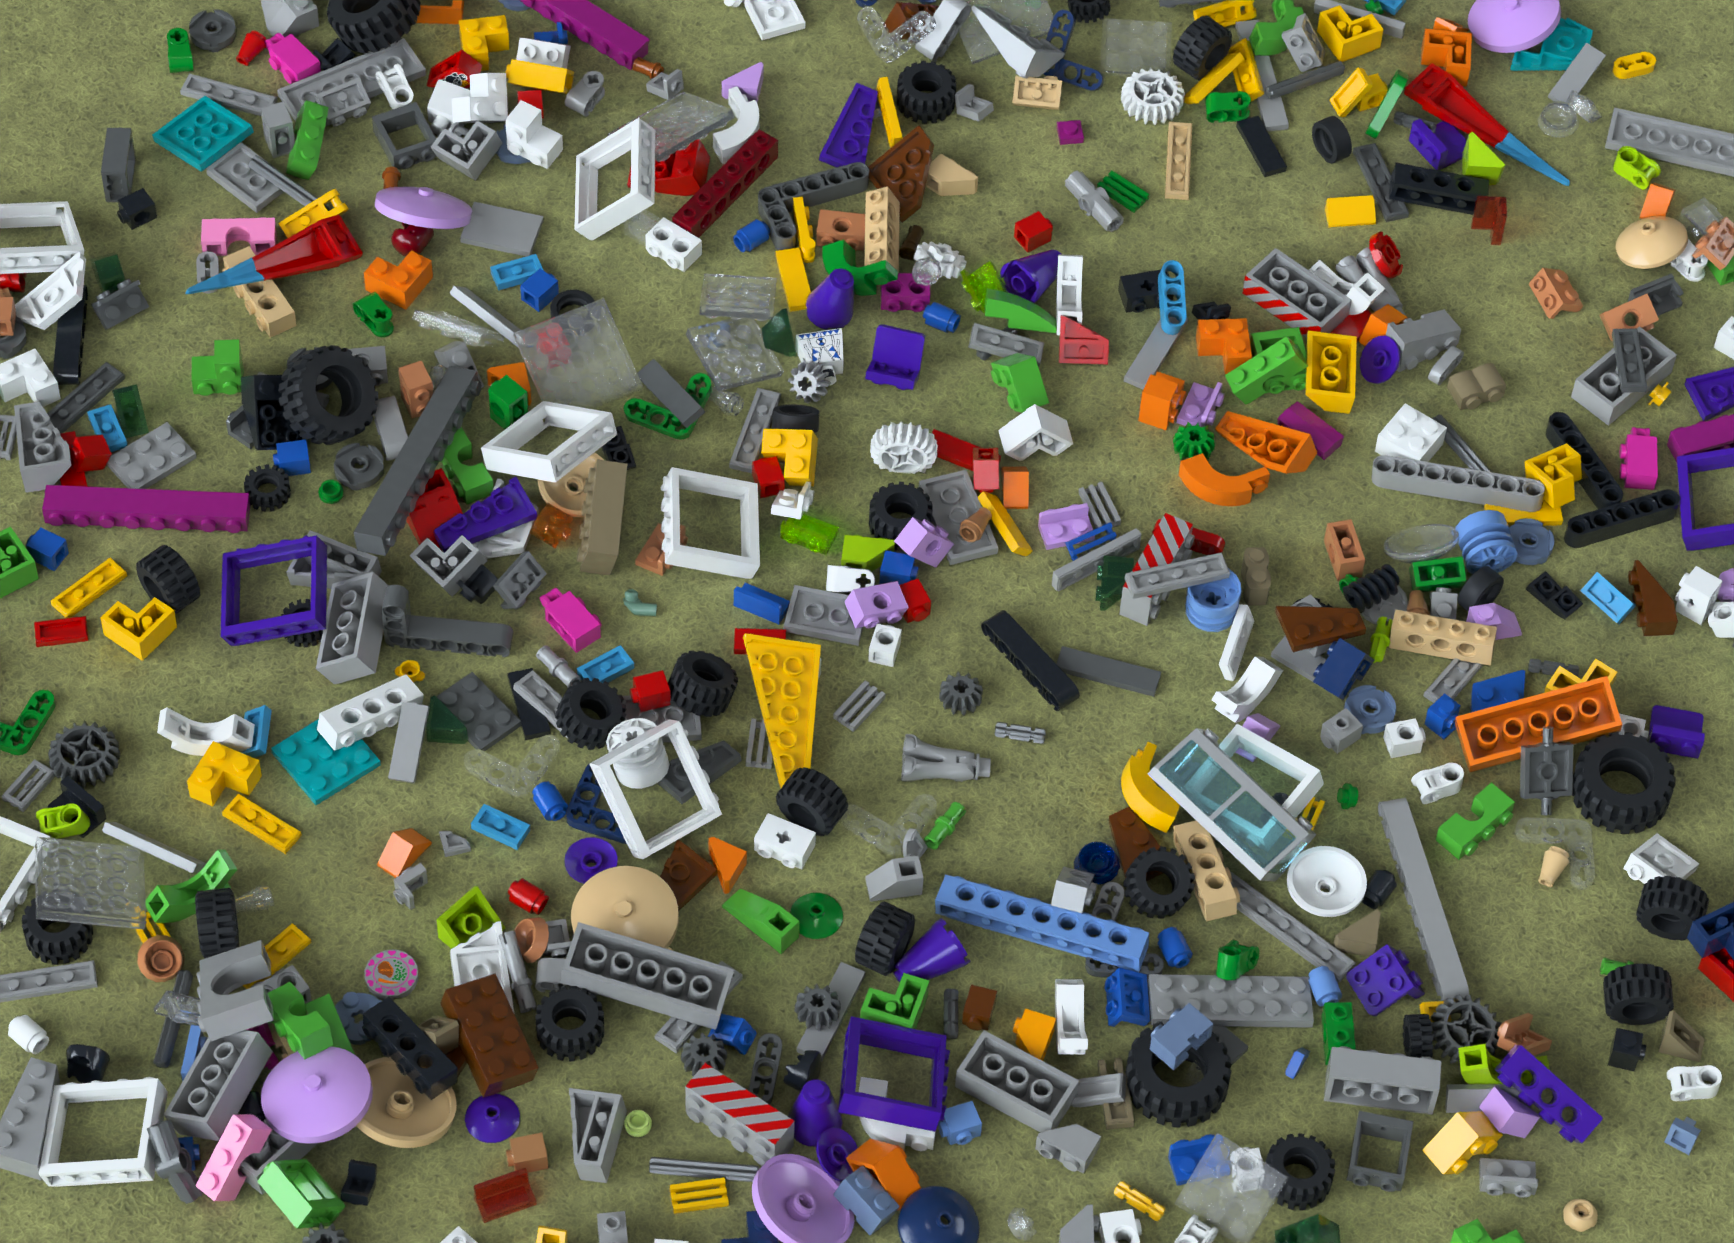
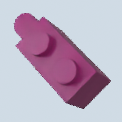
(291, 58)
(1640, 460)
(571, 619)

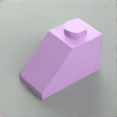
(1496, 616)

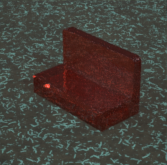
(1491, 215)
(504, 1195)

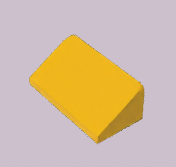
(1350, 211)

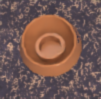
(532, 938)
(160, 958)

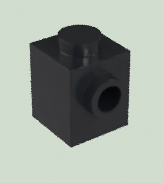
(1626, 1049)

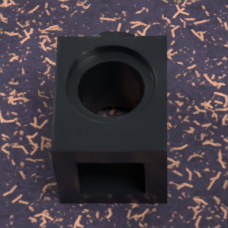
(136, 209)

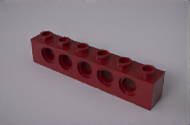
(727, 184)

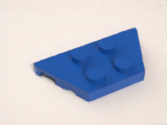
(1497, 690)

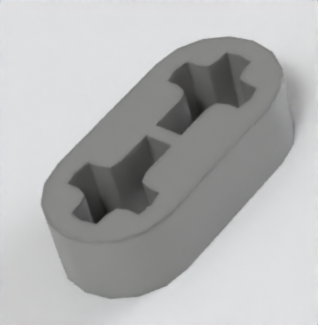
(202, 271)
(1445, 365)

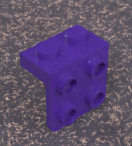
(1437, 148)
(896, 357)
(1676, 731)
(1384, 980)

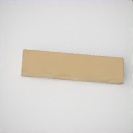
(1178, 160)

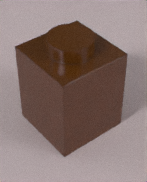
(979, 1008)

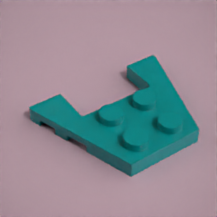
(1557, 49)

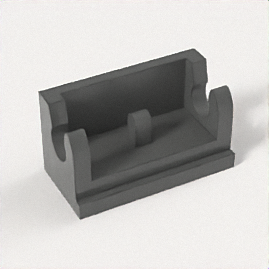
(1661, 293)

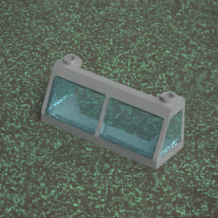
(1232, 805)

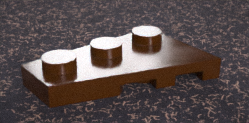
(1318, 625)
(1131, 839)
(686, 873)

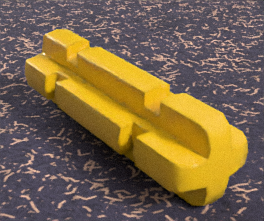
(1139, 1201)

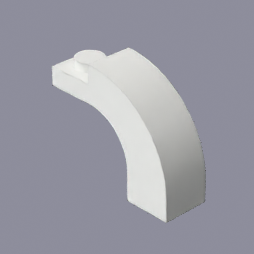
(730, 140)
(1069, 288)
(1361, 293)
(1249, 690)
(196, 737)
(1070, 1016)
(890, 1132)

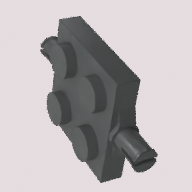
(1546, 770)

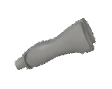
(1353, 269)
(933, 762)

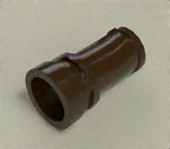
(912, 240)

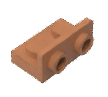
(1718, 243)
(652, 556)

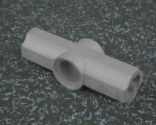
(1094, 201)

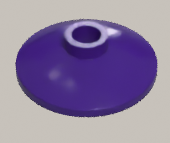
(1379, 359)
(589, 851)
(494, 1128)
(832, 1149)

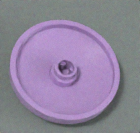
(1512, 24)
(423, 207)
(317, 1095)
(799, 1203)

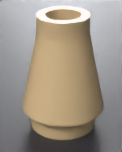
(1553, 864)

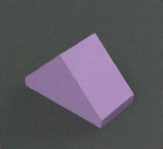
(748, 81)
(1262, 727)
(1508, 1113)

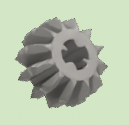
(800, 383)

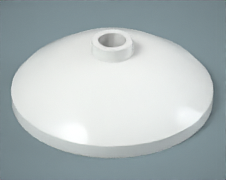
(1328, 869)

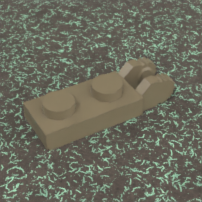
(1117, 1114)

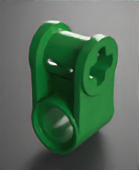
(179, 51)
(1225, 106)
(374, 314)
(1236, 960)

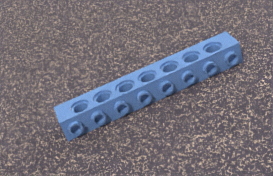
(1050, 933)

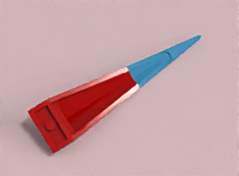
(1450, 102)
(312, 249)

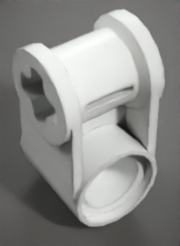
(394, 83)
(1686, 261)
(844, 578)
(1434, 782)
(1691, 1082)
(1196, 1232)

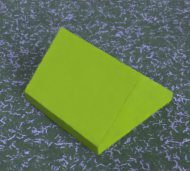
(1481, 161)
(466, 918)

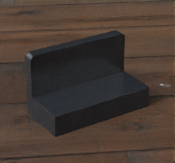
(76, 794)

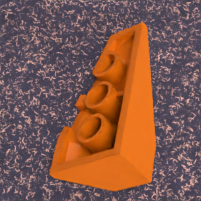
(1269, 443)

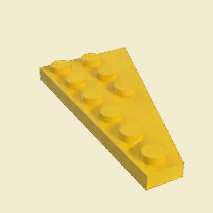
(787, 693)

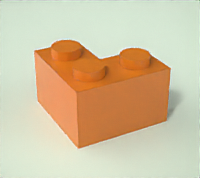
(1449, 51)
(399, 283)
(1224, 338)
(1161, 399)
(888, 1166)

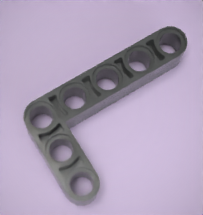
(777, 200)
(440, 633)

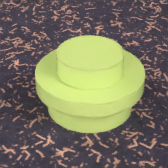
(637, 1123)

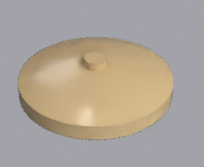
(629, 904)
(401, 1113)

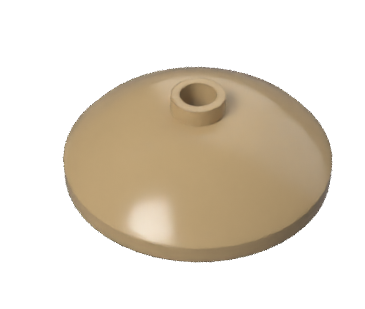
(1651, 242)
(561, 496)

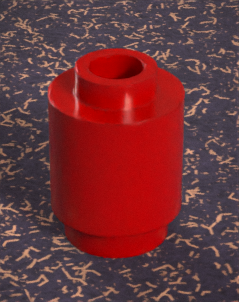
(527, 896)

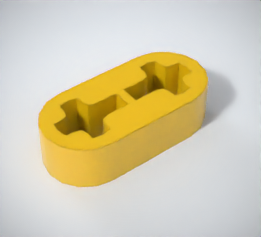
(1634, 65)

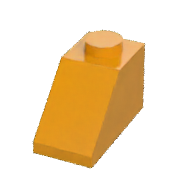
(1034, 1033)

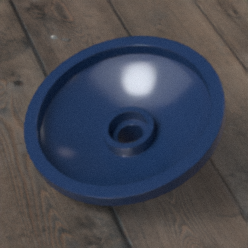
(921, 1215)

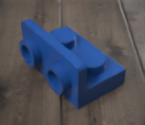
(1127, 997)
(1185, 1156)

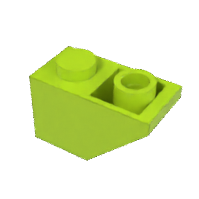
(865, 551)

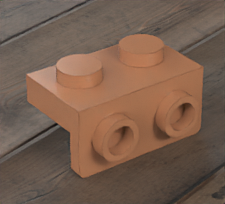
(1555, 292)
(1517, 1032)

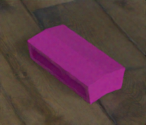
(1323, 435)

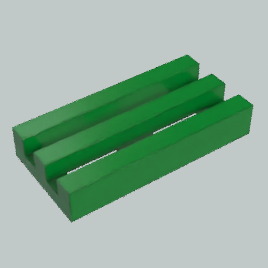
(1125, 188)

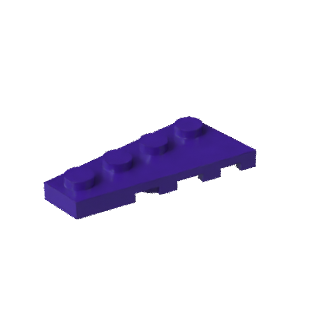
(852, 130)
(1712, 392)
(494, 515)

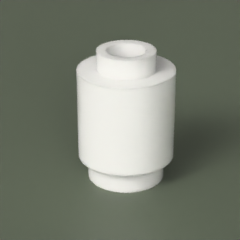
(28, 1034)

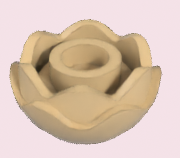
(1579, 1222)

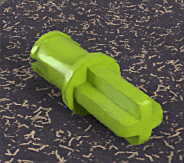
(1380, 639)

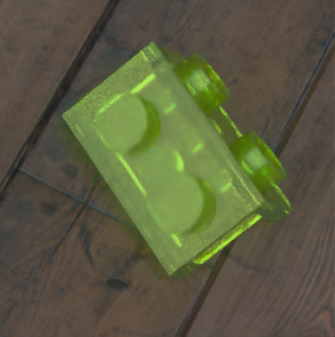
(978, 282)
(809, 533)

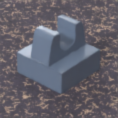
(1682, 1135)

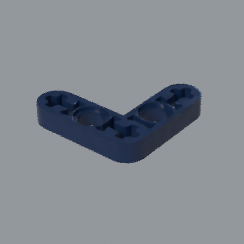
(1062, 65)
(588, 808)

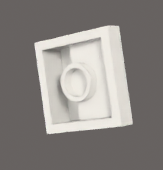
(1659, 858)

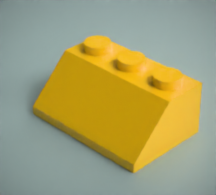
(1331, 371)

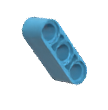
(1177, 288)

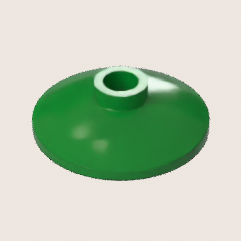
(817, 924)

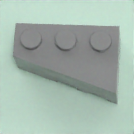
(1423, 337)
(342, 564)
(596, 1131)

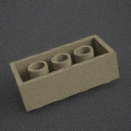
(602, 517)

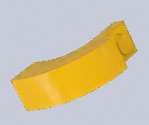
(1142, 793)

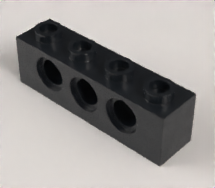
(1436, 188)
(407, 1035)

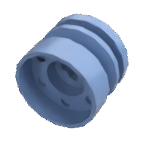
(1486, 541)
(1223, 595)

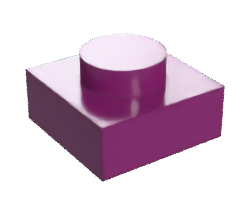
(1070, 132)

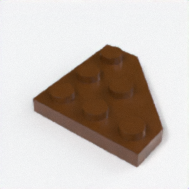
(905, 170)

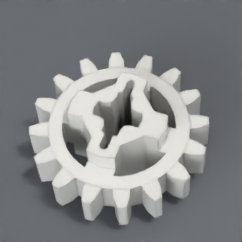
(950, 262)

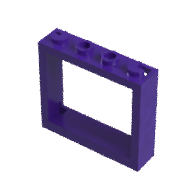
(1710, 536)
(281, 626)
(900, 1040)

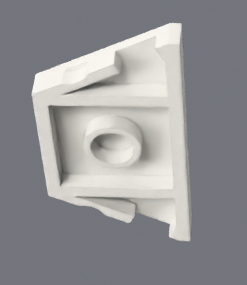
(54, 295)
(508, 542)
(480, 958)

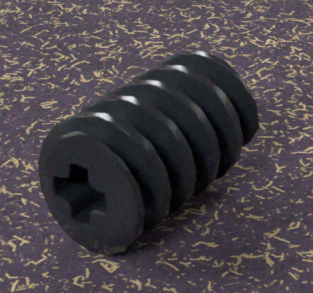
(1372, 588)

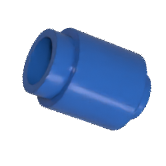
(751, 235)
(941, 317)
(549, 801)
(1174, 947)

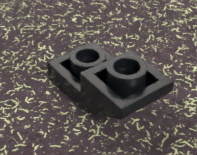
(618, 450)
(1557, 599)

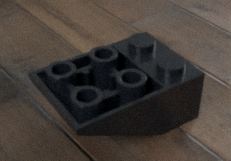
(264, 412)

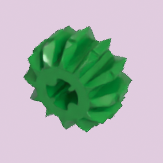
(1193, 441)

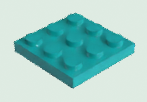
(203, 133)
(320, 768)

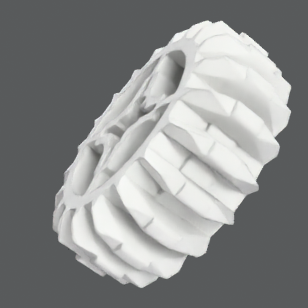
(1158, 96)
(903, 448)

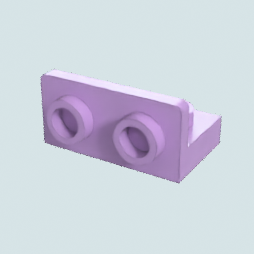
(1201, 405)
(1064, 524)

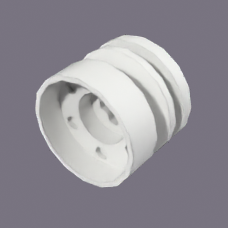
(644, 765)

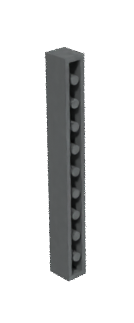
(417, 461)

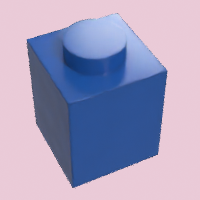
(539, 289)
(292, 457)
(47, 548)
(897, 568)

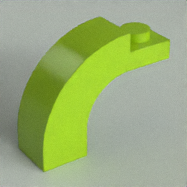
(1478, 1066)

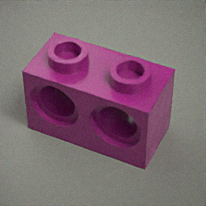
(904, 294)

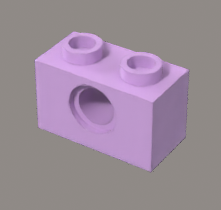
(924, 541)
(889, 602)

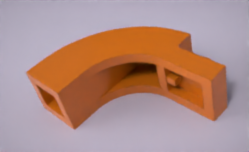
(1220, 488)

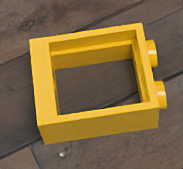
(539, 76)

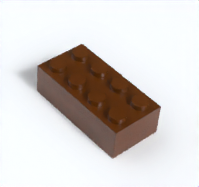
(489, 1035)

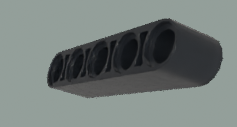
(69, 343)
(1596, 478)
(1621, 518)
(1030, 659)

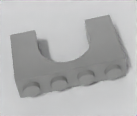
(221, 974)

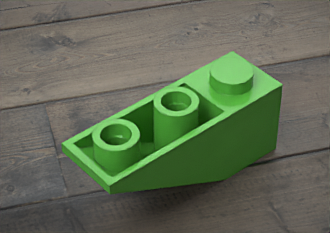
(764, 918)

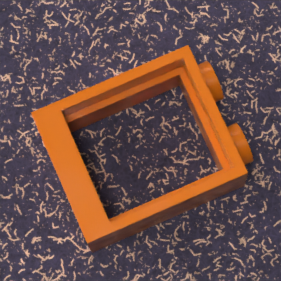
(442, 14)

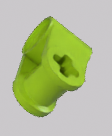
(1635, 167)
(56, 821)

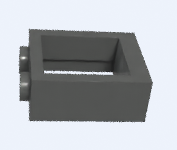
(397, 120)
(118, 163)
(1386, 1128)

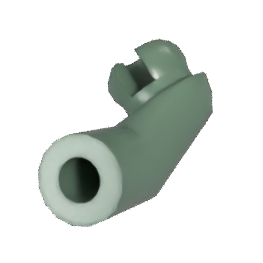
(635, 605)

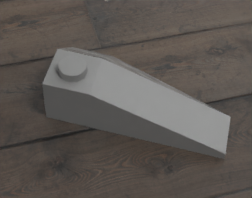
(290, 16)
(1021, 51)
(40, 448)

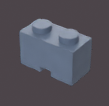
(1184, 1030)
(866, 1199)

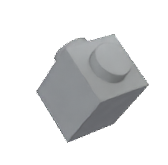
(1341, 731)

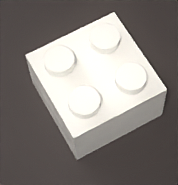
(1411, 436)

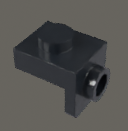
(334, 55)
(1211, 311)
(479, 585)
(359, 1182)

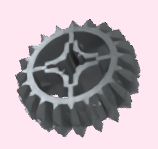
(79, 747)
(1470, 1011)

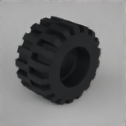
(1202, 47)
(926, 105)
(897, 499)
(168, 578)
(702, 683)
(577, 724)
(812, 801)
(1171, 866)
(1670, 906)
(216, 921)
(884, 938)
(54, 945)
(1638, 994)
(570, 1042)
(1307, 1153)

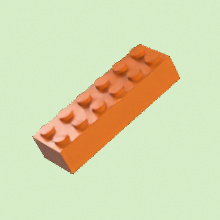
(1575, 712)

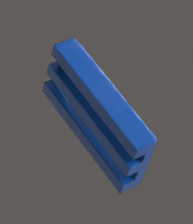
(1110, 536)

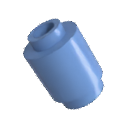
(1324, 985)

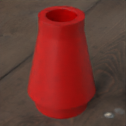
(251, 47)

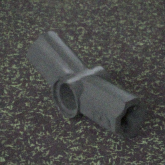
(173, 1161)

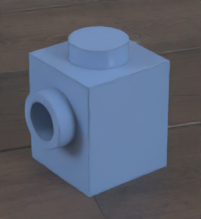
(960, 1124)

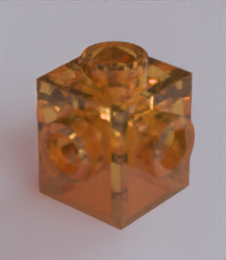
(552, 526)

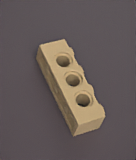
(882, 227)
(262, 298)
(1442, 637)
(1211, 880)

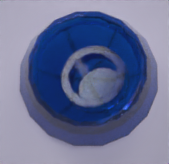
(1099, 860)

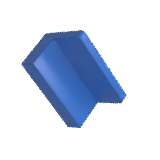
(761, 603)

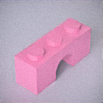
(220, 233)
(242, 1137)

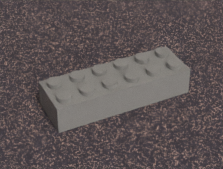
(647, 975)

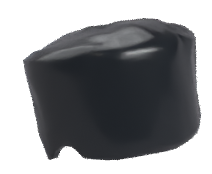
(86, 1062)
(803, 1071)

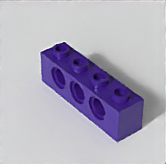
(1584, 1117)

